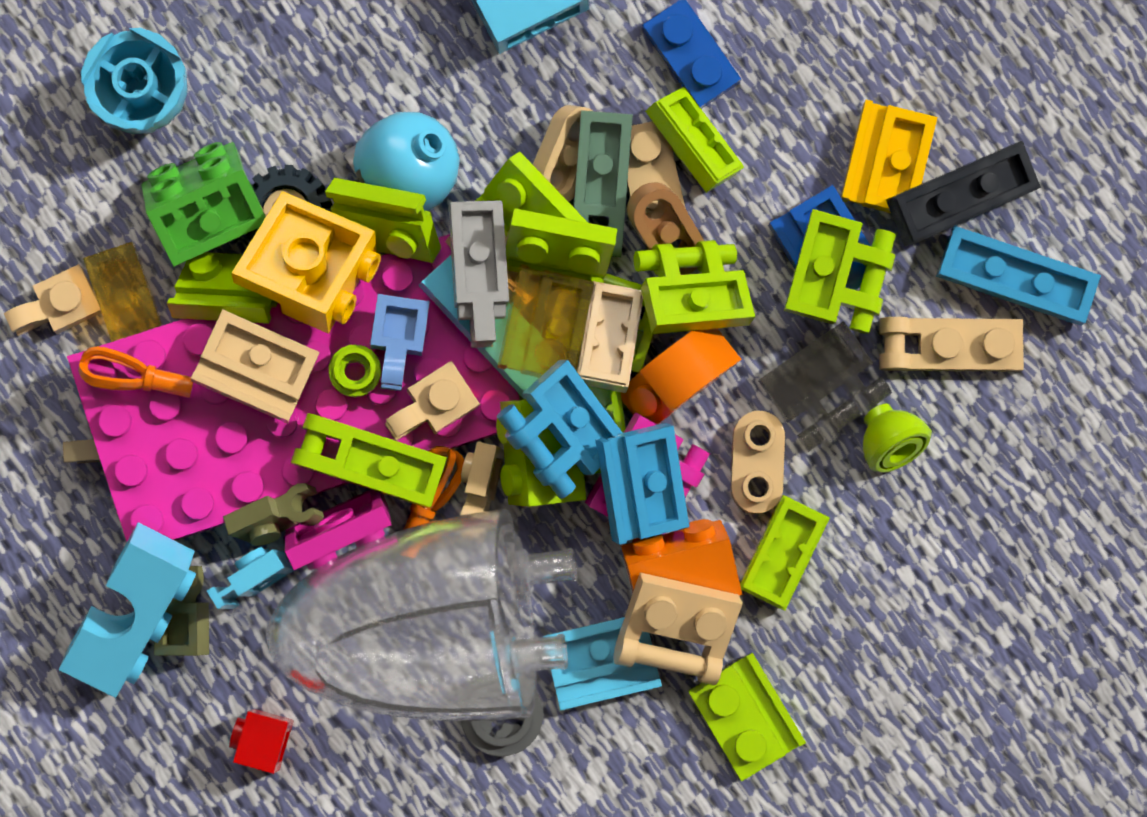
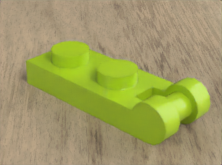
(370, 461)

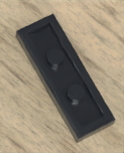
(963, 193)

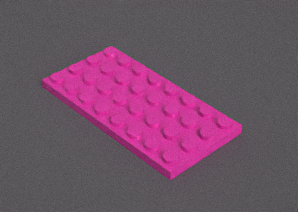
(200, 457)

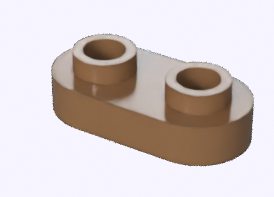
(666, 222)

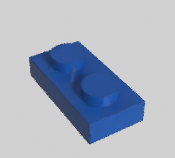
(691, 53)

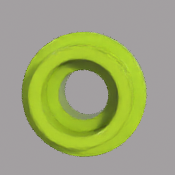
(354, 354)

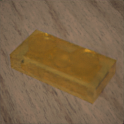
(122, 291)

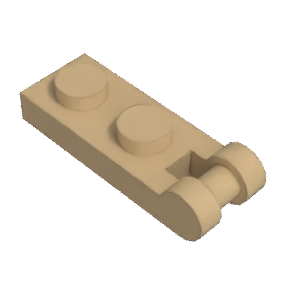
(952, 344)

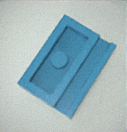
(642, 483)

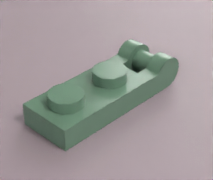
(603, 168)

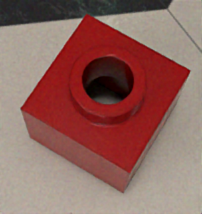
(261, 740)

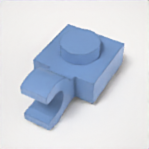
(398, 331)

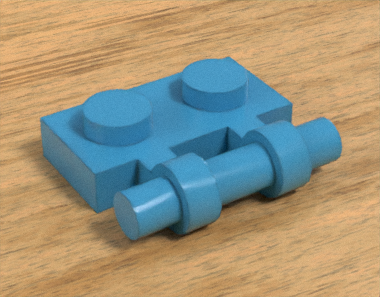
(573, 417)

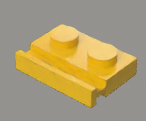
(887, 154)

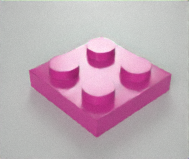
(349, 522)

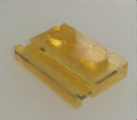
(544, 321)

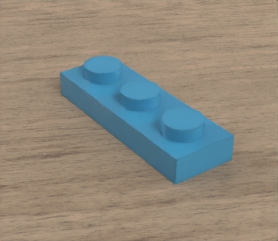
(1018, 276)

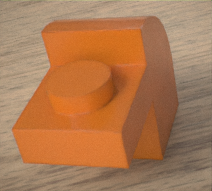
(679, 374)

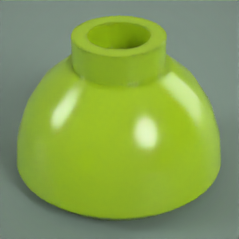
(893, 438)

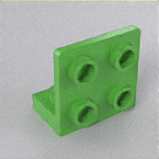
(201, 202)

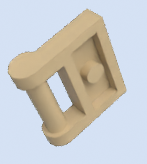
(680, 613)

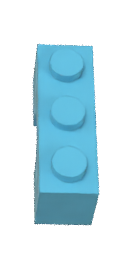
(111, 646)

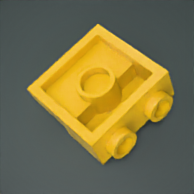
(308, 262)

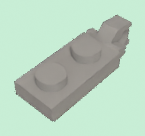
(479, 266)

